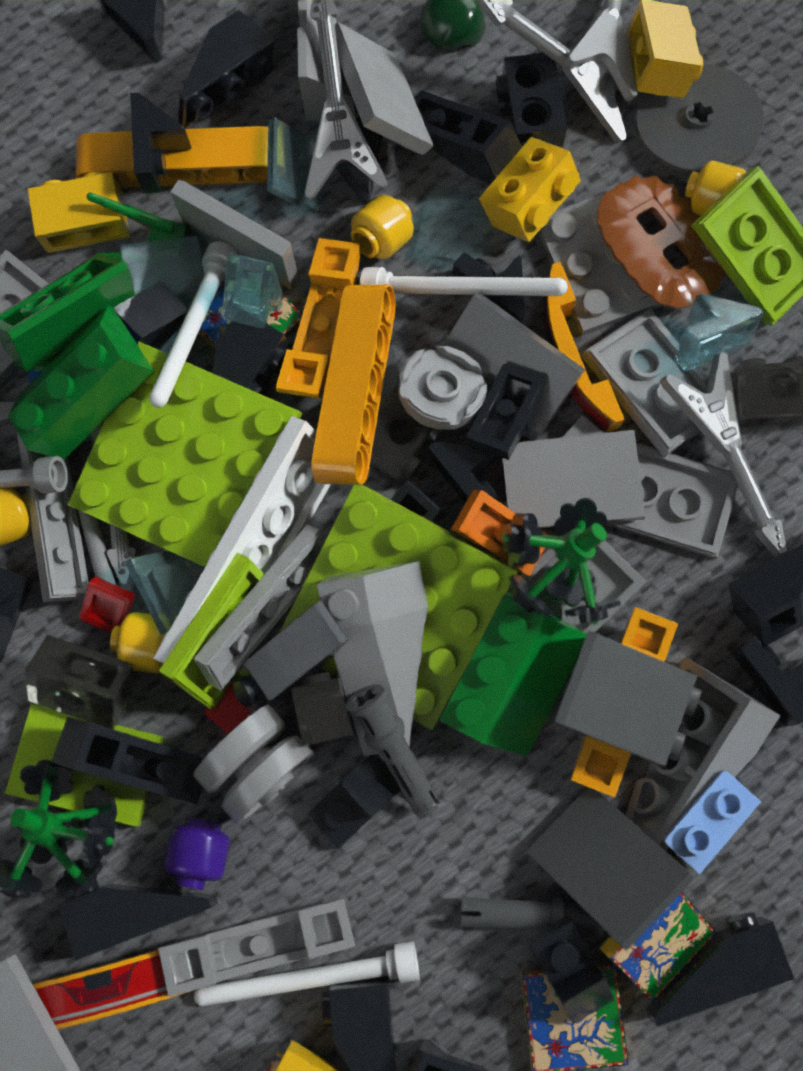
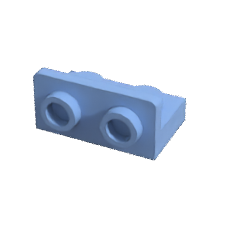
(710, 822)

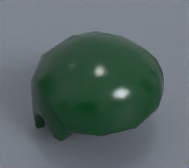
(452, 23)

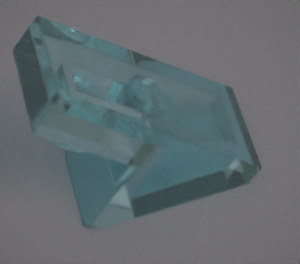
(250, 291)
(714, 328)

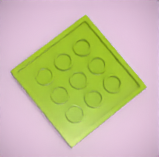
(182, 466)
(458, 578)

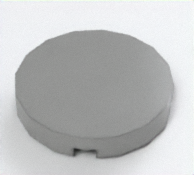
(442, 387)

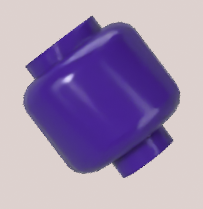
(197, 853)

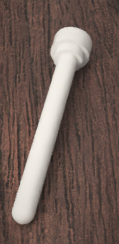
(214, 267)
(465, 285)
(398, 963)

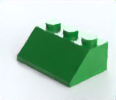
(62, 310)
(80, 387)
(514, 677)

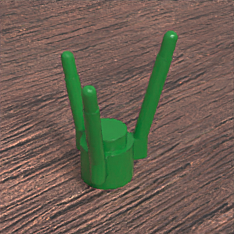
(160, 227)

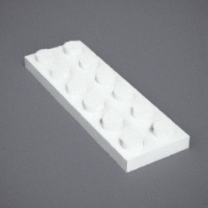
(265, 523)

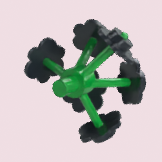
(569, 578)
(47, 833)

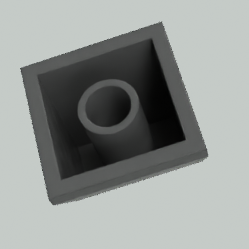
(628, 700)

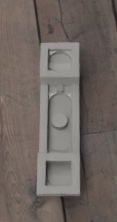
(256, 946)

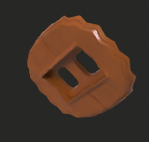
(643, 253)

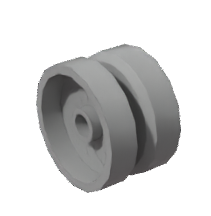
(248, 758)

